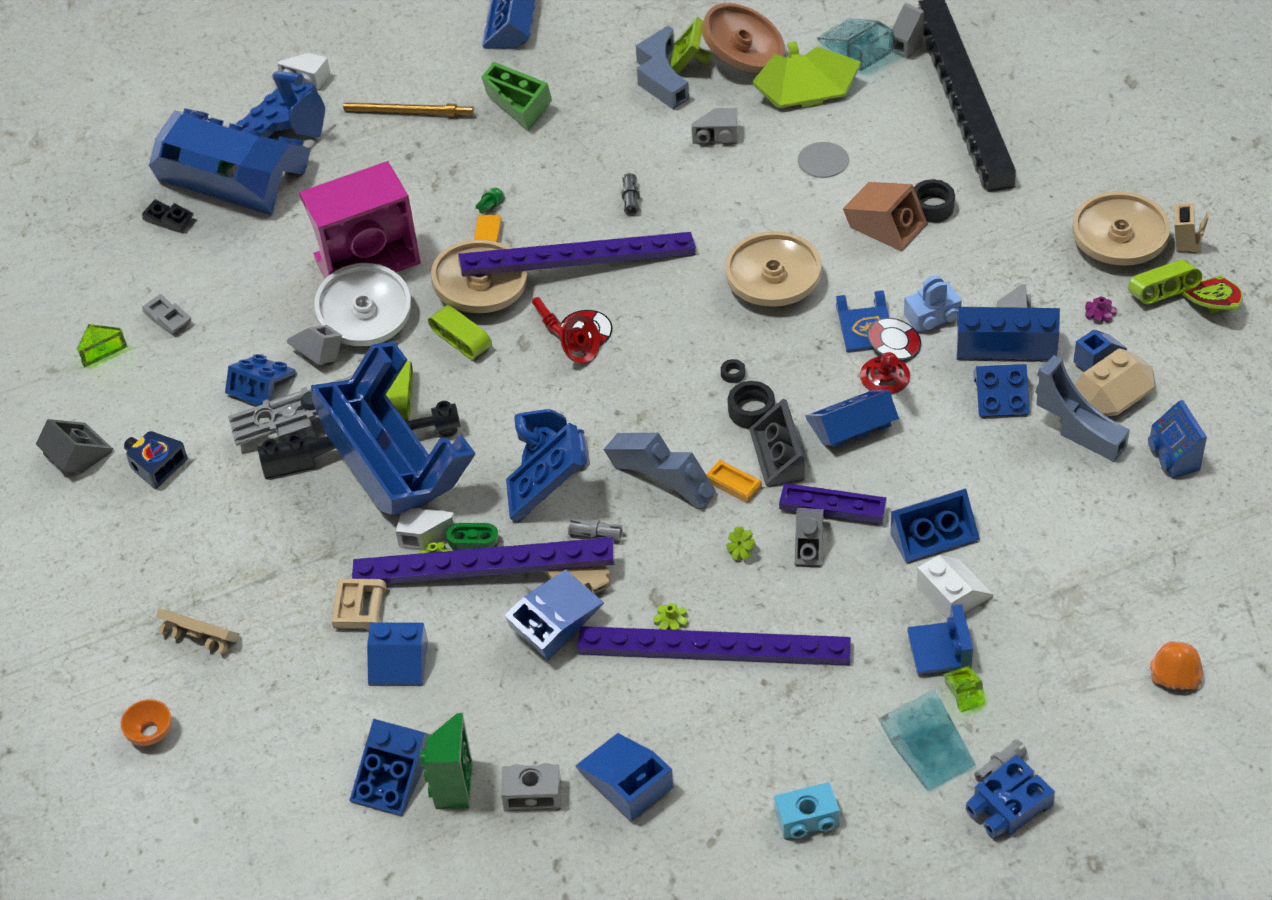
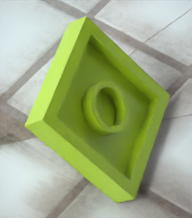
(689, 47)

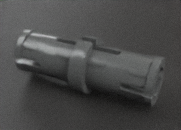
(630, 194)

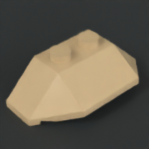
(1116, 382)

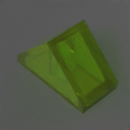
(100, 343)

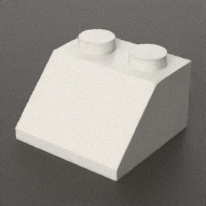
(949, 583)

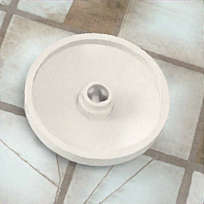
(363, 303)

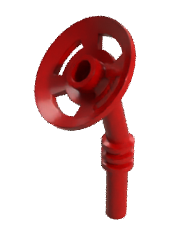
(571, 338)
(885, 373)

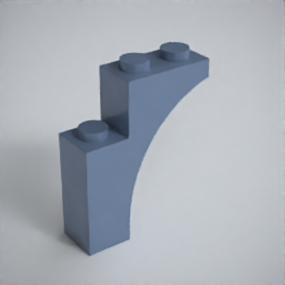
(655, 72)
(1079, 419)
(651, 456)

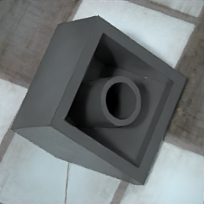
(72, 445)

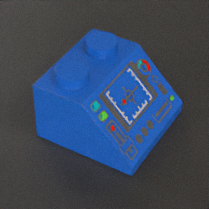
(1178, 441)

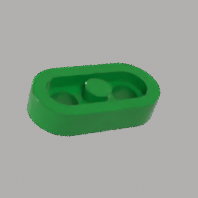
(473, 534)

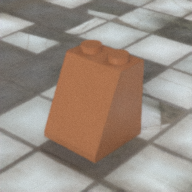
(886, 213)

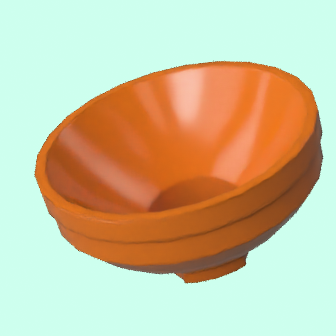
(145, 714)

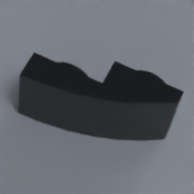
(166, 216)

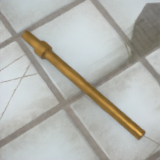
(450, 110)

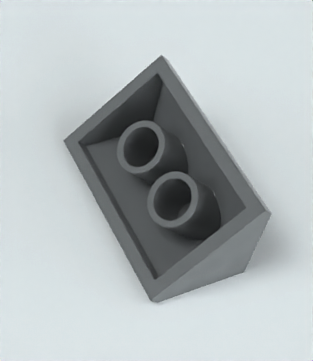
(778, 446)

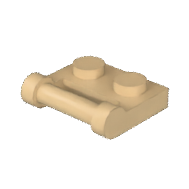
(350, 599)

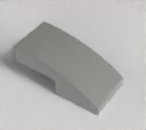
(165, 314)

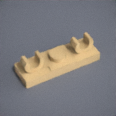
(197, 629)

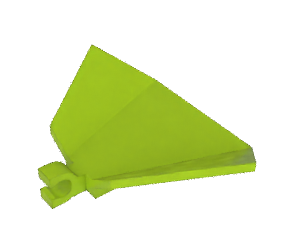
(807, 77)

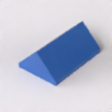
(933, 525)

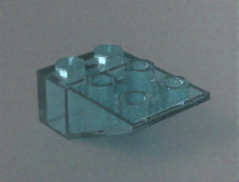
(860, 40)
(927, 739)

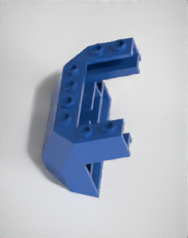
(193, 145)
(378, 440)

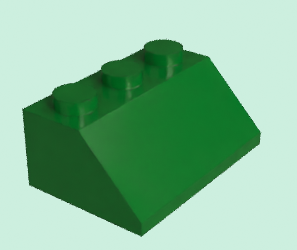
(448, 764)

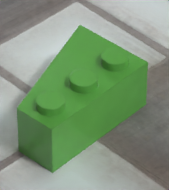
(517, 93)

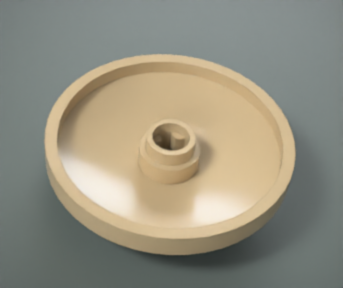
(1121, 228)
(773, 268)
(478, 292)

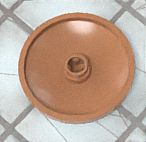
(741, 36)

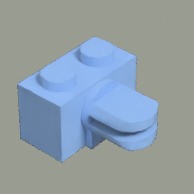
(932, 305)

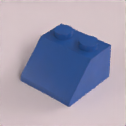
(396, 653)

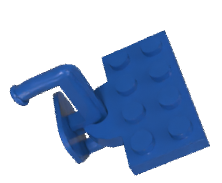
(288, 106)
(548, 459)

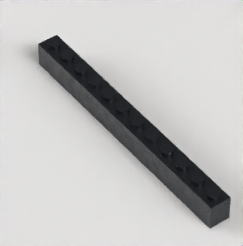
(966, 97)

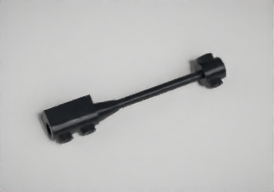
(298, 452)

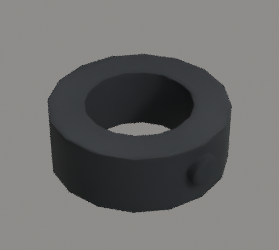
(732, 364)

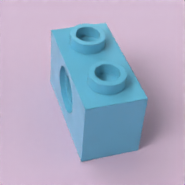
(815, 799)

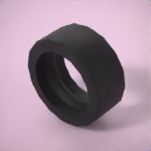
(940, 189)
(747, 390)

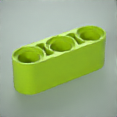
(1165, 281)
(459, 332)
(401, 391)

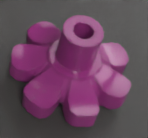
(1100, 309)

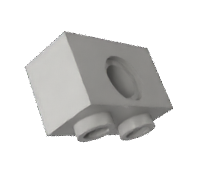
(520, 796)

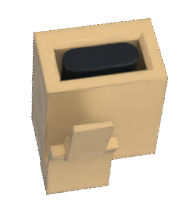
(1184, 221)

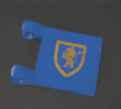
(857, 321)

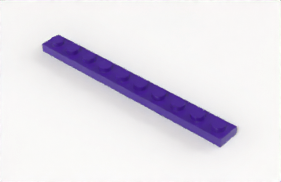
(576, 254)
(486, 561)
(714, 645)

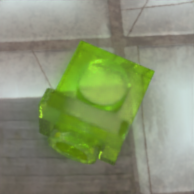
(966, 688)

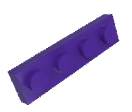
(834, 502)

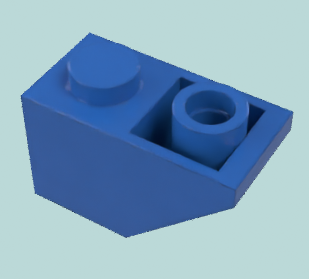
(1094, 348)

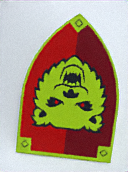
(1216, 294)

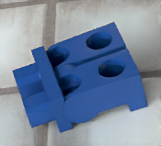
(1010, 797)

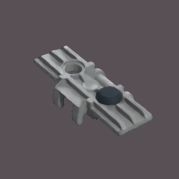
(285, 416)

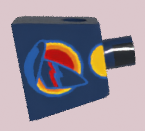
(155, 457)

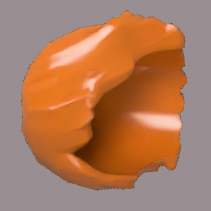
(1177, 666)

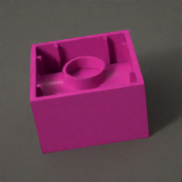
(362, 221)

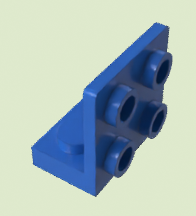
(255, 378)
(1002, 390)
(942, 645)

